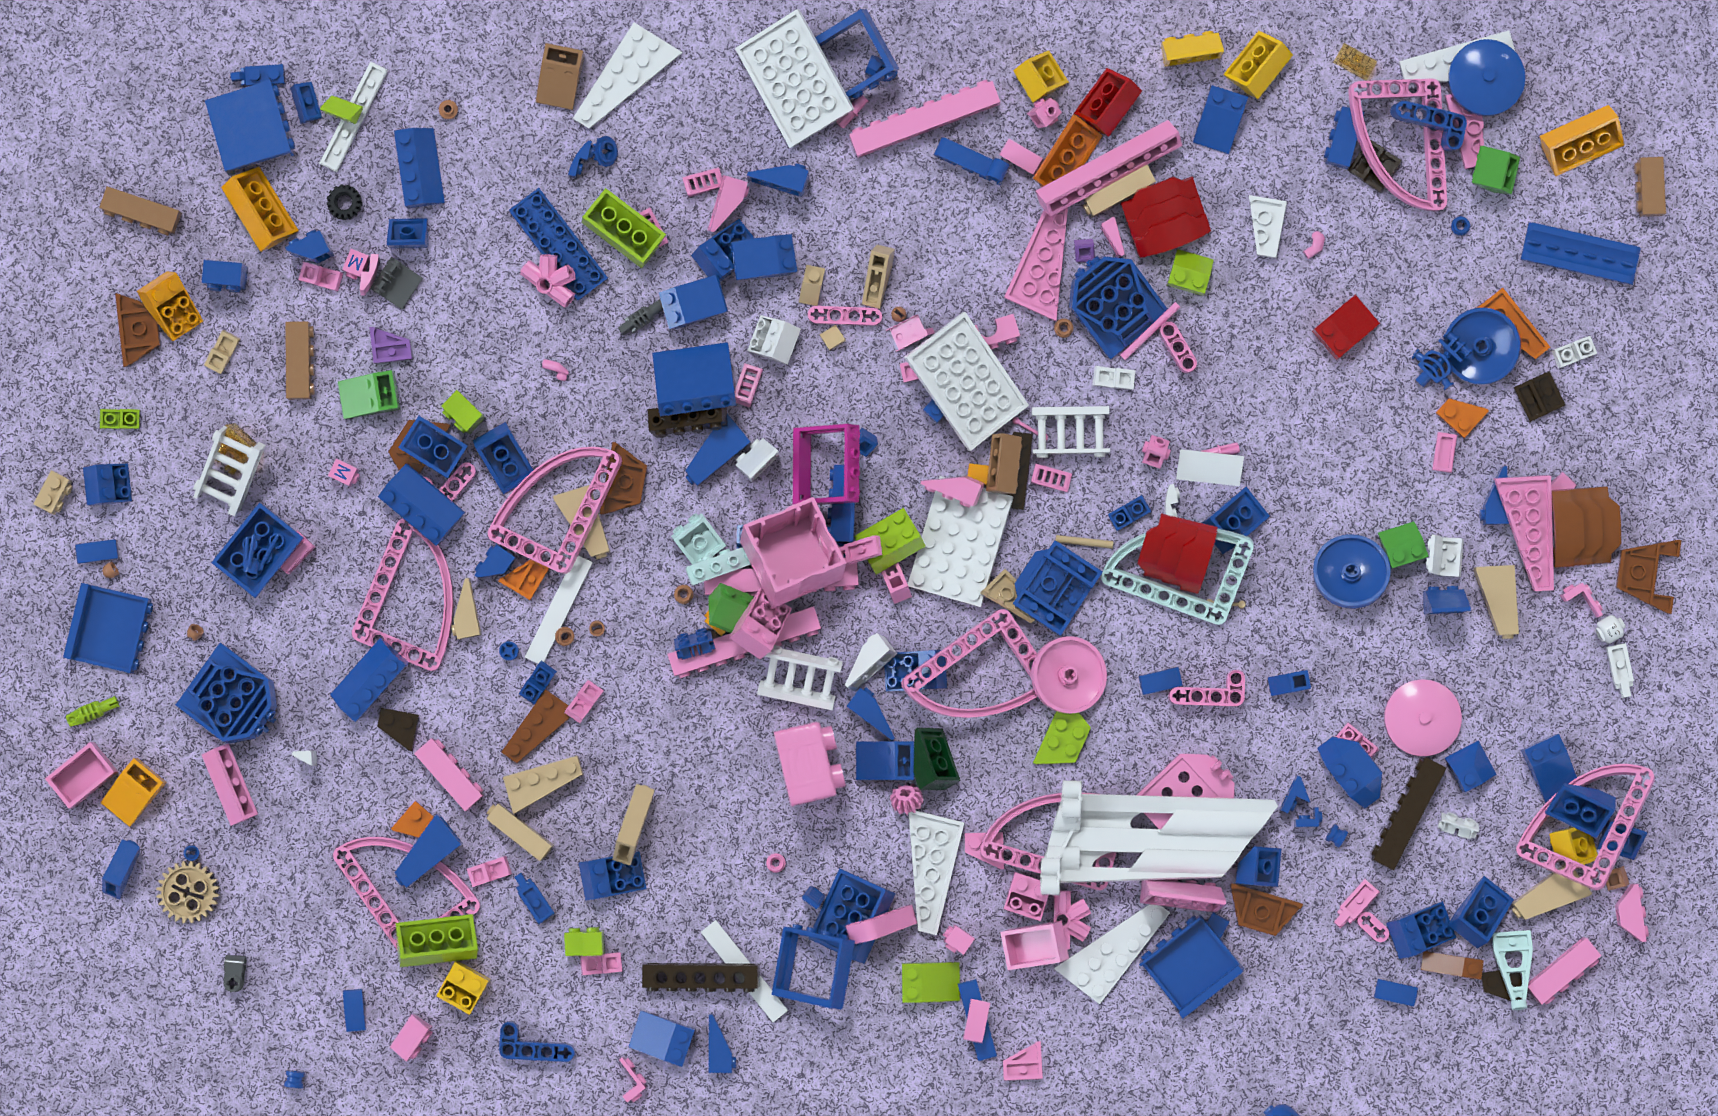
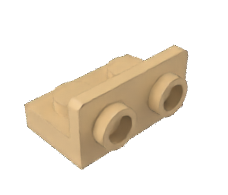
(53, 492)

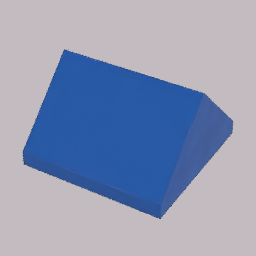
(407, 233)
(1632, 843)

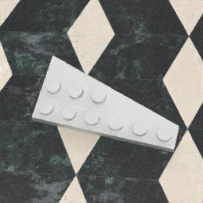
(1437, 63)
(630, 67)
(933, 858)
(1107, 958)

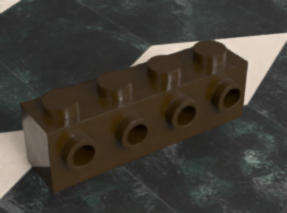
(684, 422)

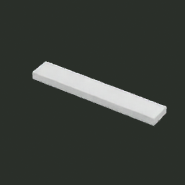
(347, 131)
(558, 610)
(731, 954)

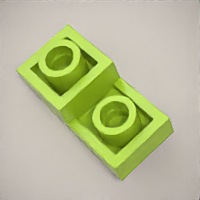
(119, 419)

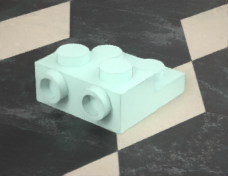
(697, 539)

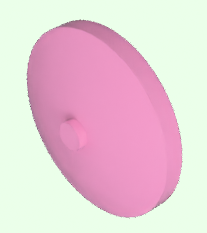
(1069, 674)
(1422, 717)

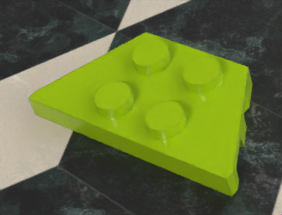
(1063, 739)

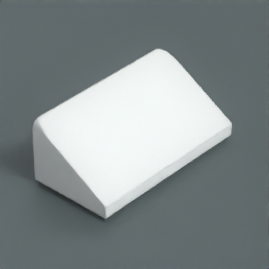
(308, 757)

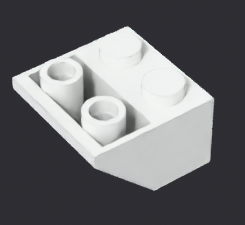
(774, 339)

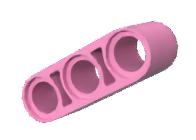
(1177, 338)

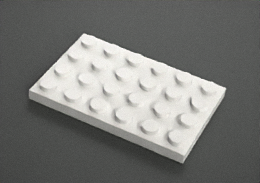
(794, 78)
(966, 381)
(960, 546)

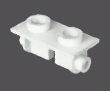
(1467, 827)

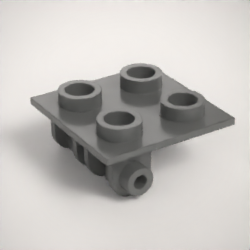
(396, 283)

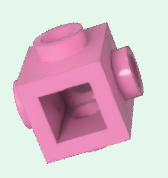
(1044, 112)
(1155, 451)

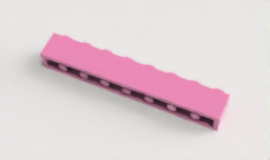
(925, 118)
(1109, 168)
(747, 581)
(796, 625)

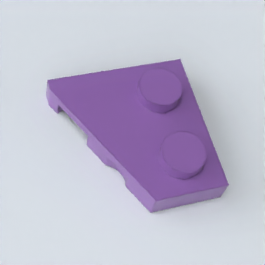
(389, 347)

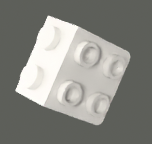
(1445, 556)

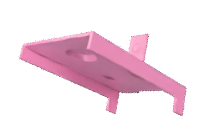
(909, 332)

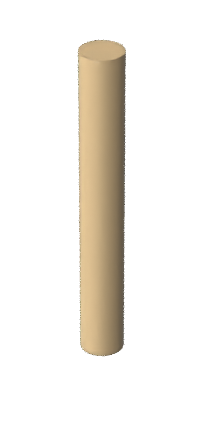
(1084, 541)

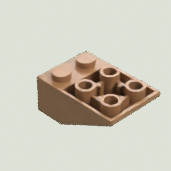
(559, 76)

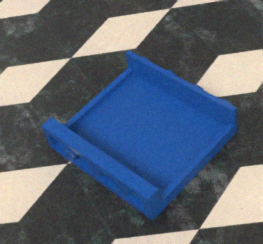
(249, 126)
(694, 379)
(108, 628)
(1191, 965)

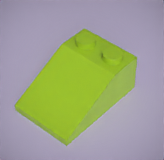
(930, 982)

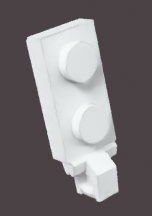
(1620, 668)

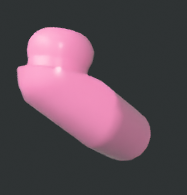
(1317, 246)
(556, 366)

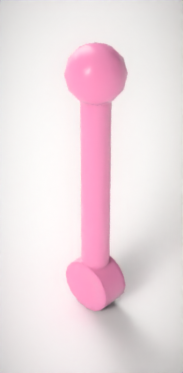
(1016, 420)

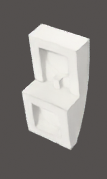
(1113, 377)

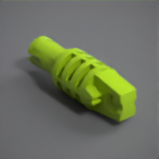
(91, 711)

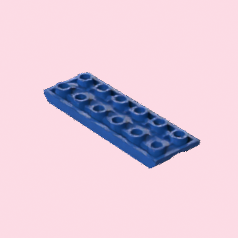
(555, 237)
(1580, 253)

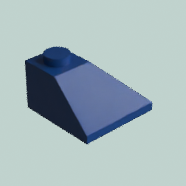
(1470, 766)
(1260, 867)

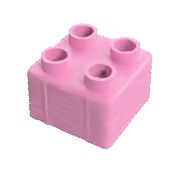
(807, 764)

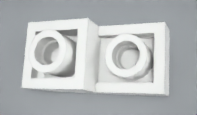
(1574, 352)
(1171, 498)

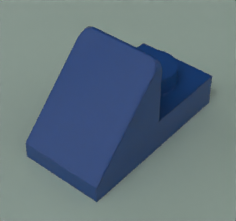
(1296, 789)

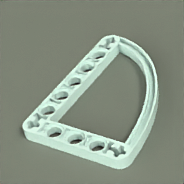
(1171, 602)

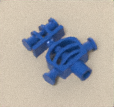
(1428, 374)

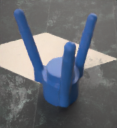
(251, 564)

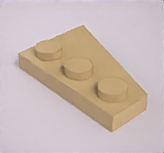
(1004, 593)

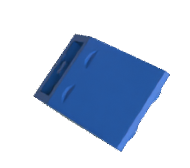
(716, 253)
(906, 662)
(884, 760)
(609, 877)
(1420, 930)

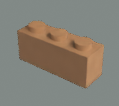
(1650, 186)
(1004, 464)

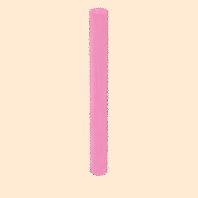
(1153, 328)

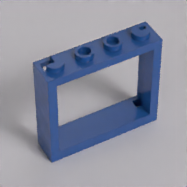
(891, 66)
(786, 960)

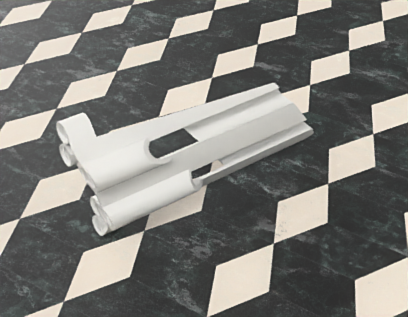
(1196, 841)

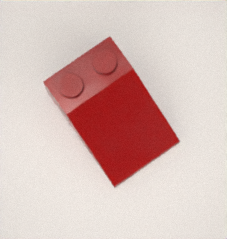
(1345, 327)

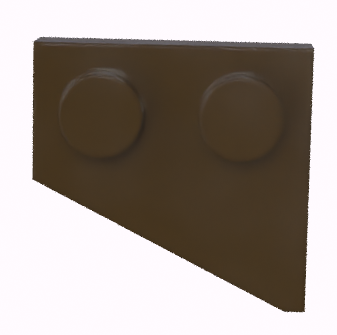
(399, 726)
(1494, 984)

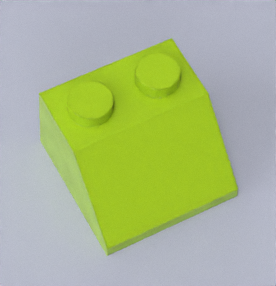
(1190, 272)

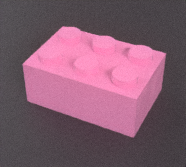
(81, 775)
(1034, 945)

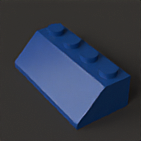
(419, 167)
(421, 504)
(840, 514)
(368, 679)

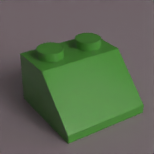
(1403, 544)
(727, 606)

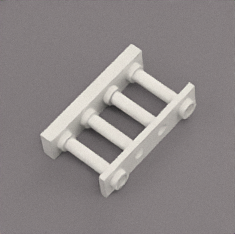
(1079, 414)
(247, 469)
(788, 691)

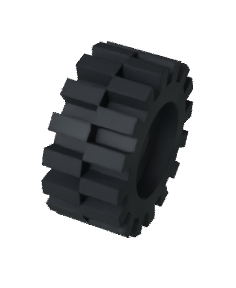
(336, 194)

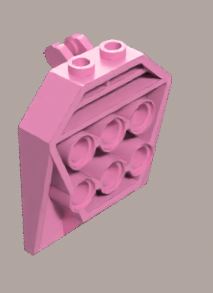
(1201, 771)

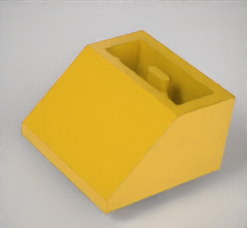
(463, 987)

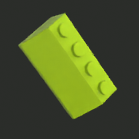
(623, 228)
(436, 940)

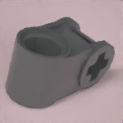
(234, 970)

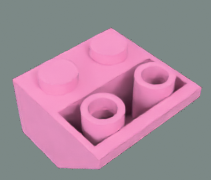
(1025, 897)
(410, 1038)

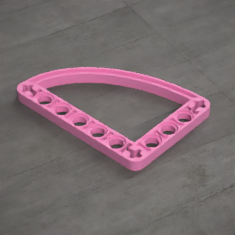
(1369, 152)
(579, 518)
(383, 590)
(981, 637)
(1016, 853)
(1604, 853)
(373, 892)

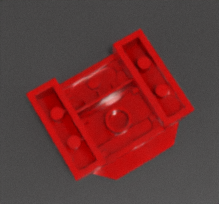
(1165, 216)
(1178, 552)

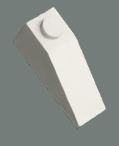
(872, 658)

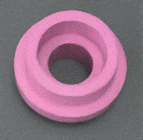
(769, 862)

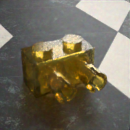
(237, 434)

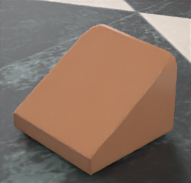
(1617, 878)

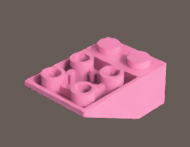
(760, 625)

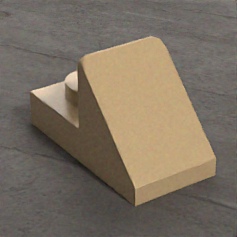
(811, 285)

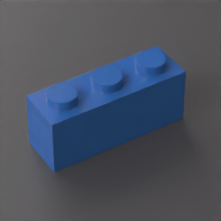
(1343, 140)

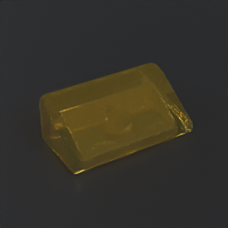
(1355, 61)

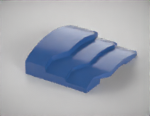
(1054, 586)

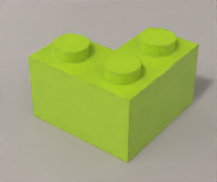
(463, 412)
(584, 942)

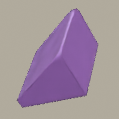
(1084, 250)

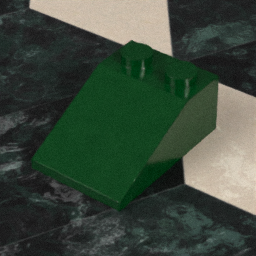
(933, 760)

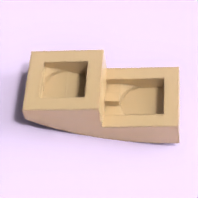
(222, 351)

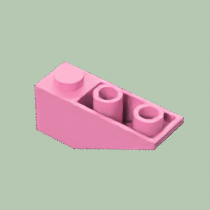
(961, 488)

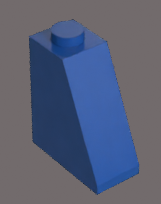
(120, 868)

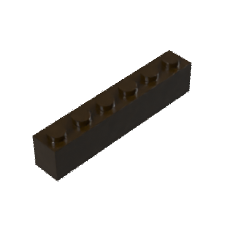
(1408, 814)

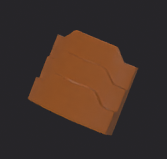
(1584, 526)

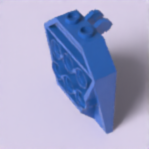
(1090, 286)
(256, 706)

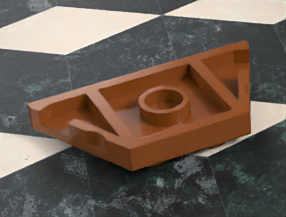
(137, 329)
(400, 457)
(628, 483)
(1262, 910)

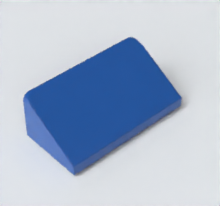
(305, 102)

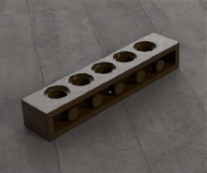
(750, 972)

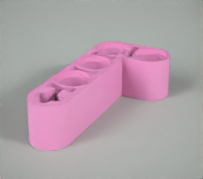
(1206, 693)
(882, 924)

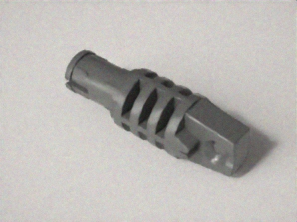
(640, 318)

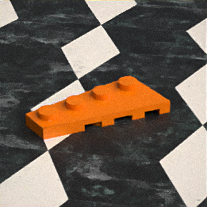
(1531, 339)

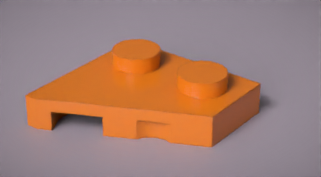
(1461, 415)
(525, 578)
(413, 821)

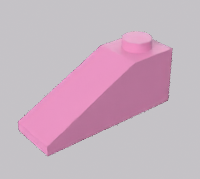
(728, 198)
(896, 583)

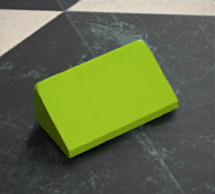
(342, 109)

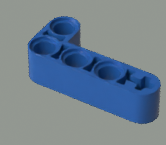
(1428, 121)
(971, 160)
(536, 1046)

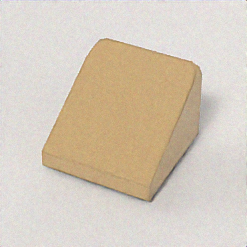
(832, 337)

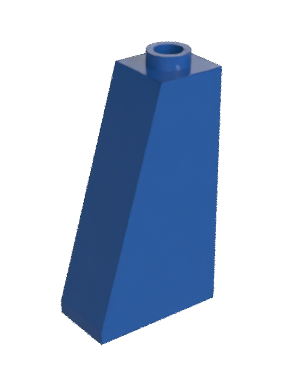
(716, 452)
(432, 846)

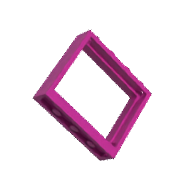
(802, 463)

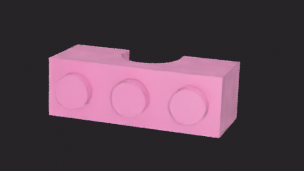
(1006, 332)

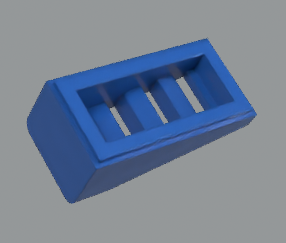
(813, 897)

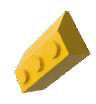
(1191, 48)
(1258, 64)

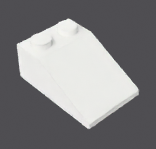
(757, 459)

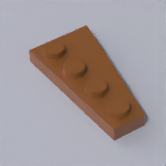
(537, 726)

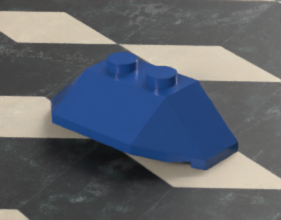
(1352, 769)

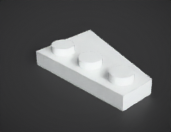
(1267, 224)

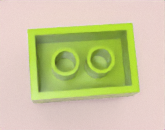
(897, 537)

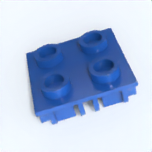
(684, 641)

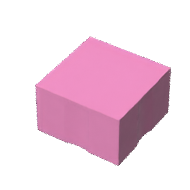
(792, 552)

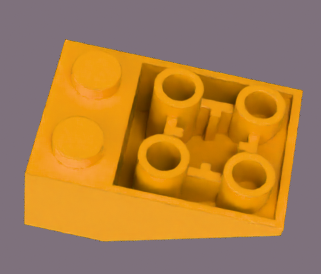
(170, 305)
(133, 791)

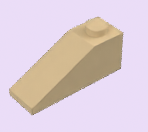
(877, 275)
(466, 618)

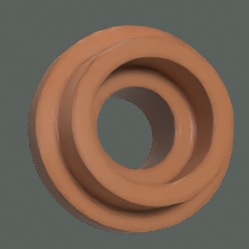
(452, 113)
(1068, 323)
(679, 589)
(570, 636)

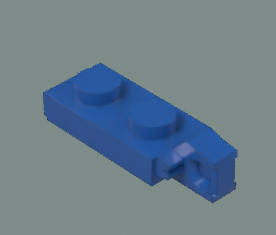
(256, 74)
(533, 899)

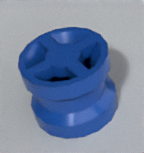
(507, 648)
(1336, 835)
(294, 1079)

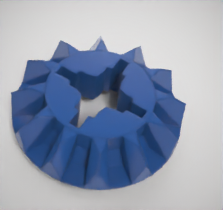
(608, 158)

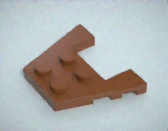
(1639, 569)

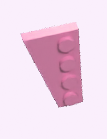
(1473, 134)

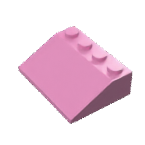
(1182, 895)

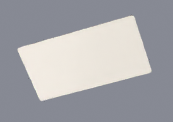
(1210, 467)

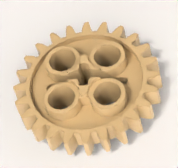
(181, 908)

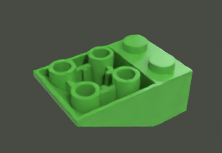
(369, 394)

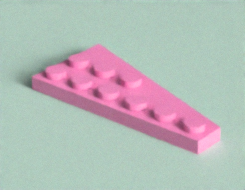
(1039, 271)
(1529, 513)

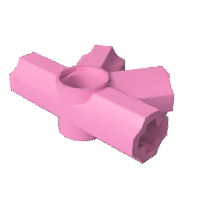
(557, 279)
(1074, 913)

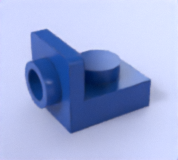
(1305, 821)

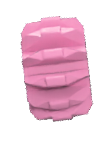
(906, 798)

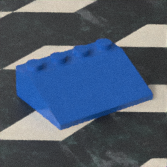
(265, 526)
(848, 902)

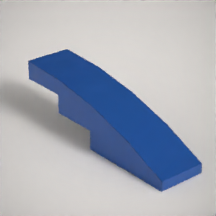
(968, 991)

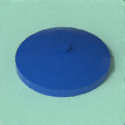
(1486, 77)
(1494, 345)
(1351, 571)

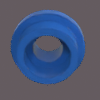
(1464, 221)

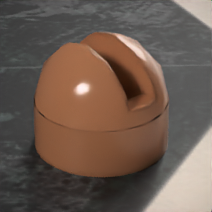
(896, 317)
(108, 570)
(599, 631)
(194, 634)

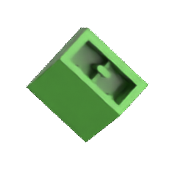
(1495, 170)

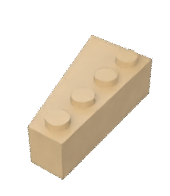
(534, 784)

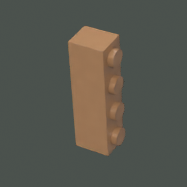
(141, 210)
(298, 360)

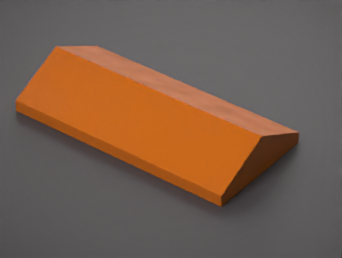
(1068, 152)

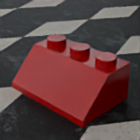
(1108, 101)

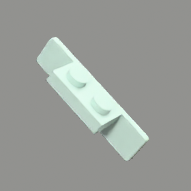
(717, 566)

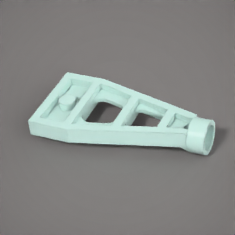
(1514, 942)

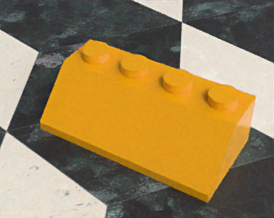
(1582, 140)
(259, 208)

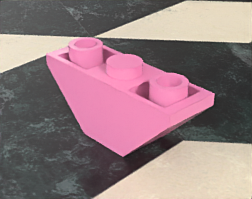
(1631, 913)

